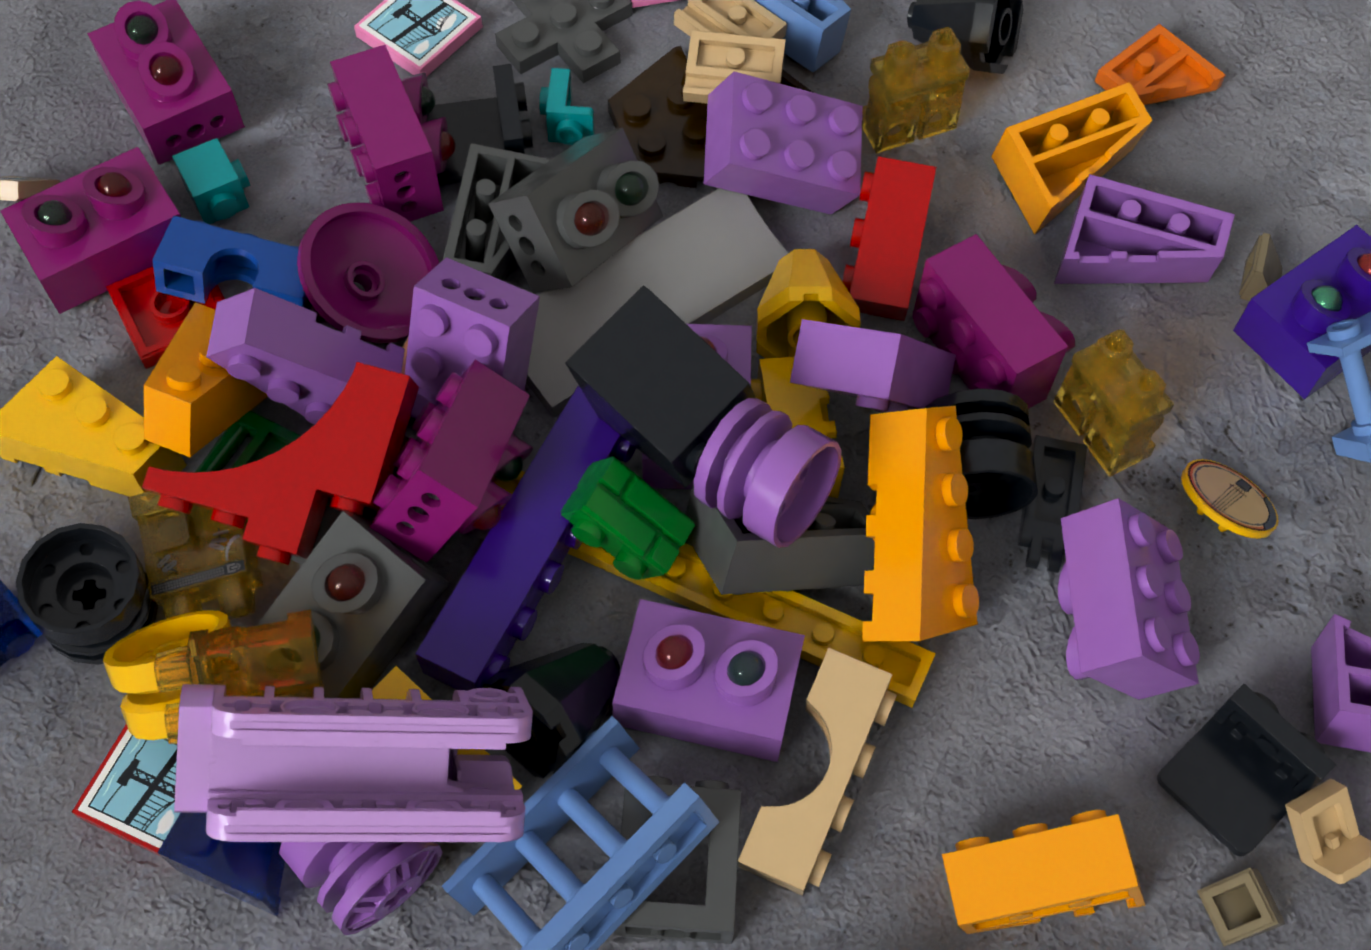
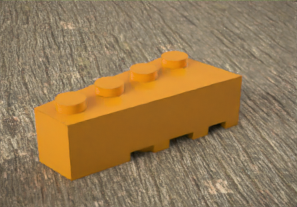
(918, 527)

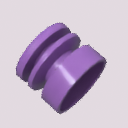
(767, 471)
(361, 878)

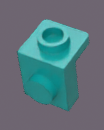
(564, 122)

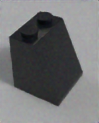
(657, 383)

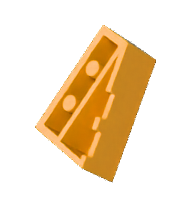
(1055, 152)

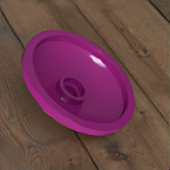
(368, 248)

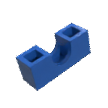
(200, 256)

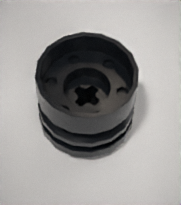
(994, 451)
(69, 574)

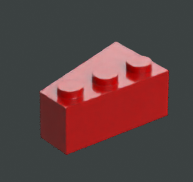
(889, 237)

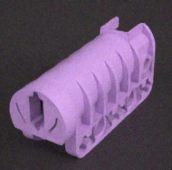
(350, 766)

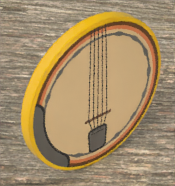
(1229, 499)

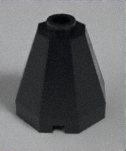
(983, 28)
(568, 702)

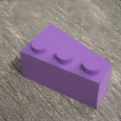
(1141, 237)

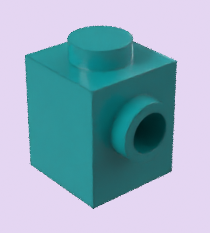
(213, 181)

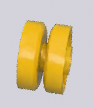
(132, 668)

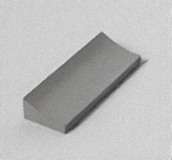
(691, 261)

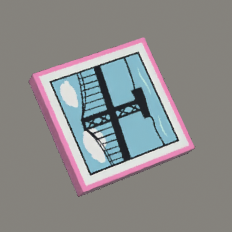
(419, 31)

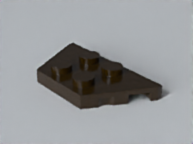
(660, 124)

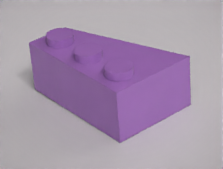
(289, 353)
(874, 366)
(1342, 686)

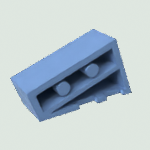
(813, 28)

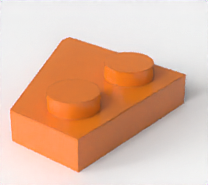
(1160, 69)

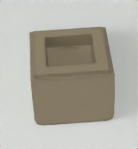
(1260, 268)
(1241, 906)

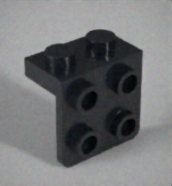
(486, 122)
(1244, 770)

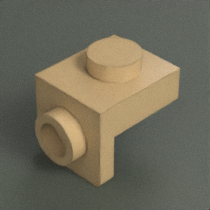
(1329, 832)

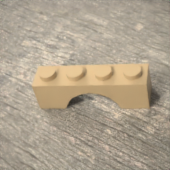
(790, 838)

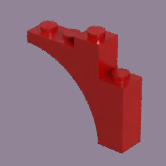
(288, 491)

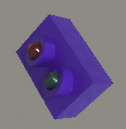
(1301, 306)

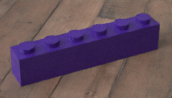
(519, 555)

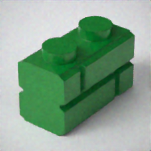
(626, 519)

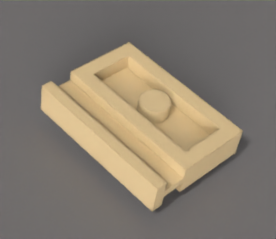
(730, 17)
(717, 55)

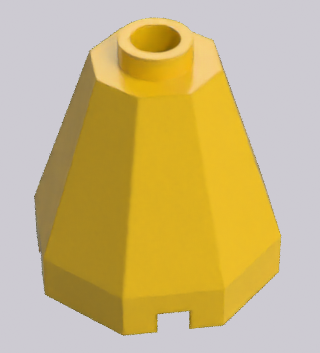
(800, 289)

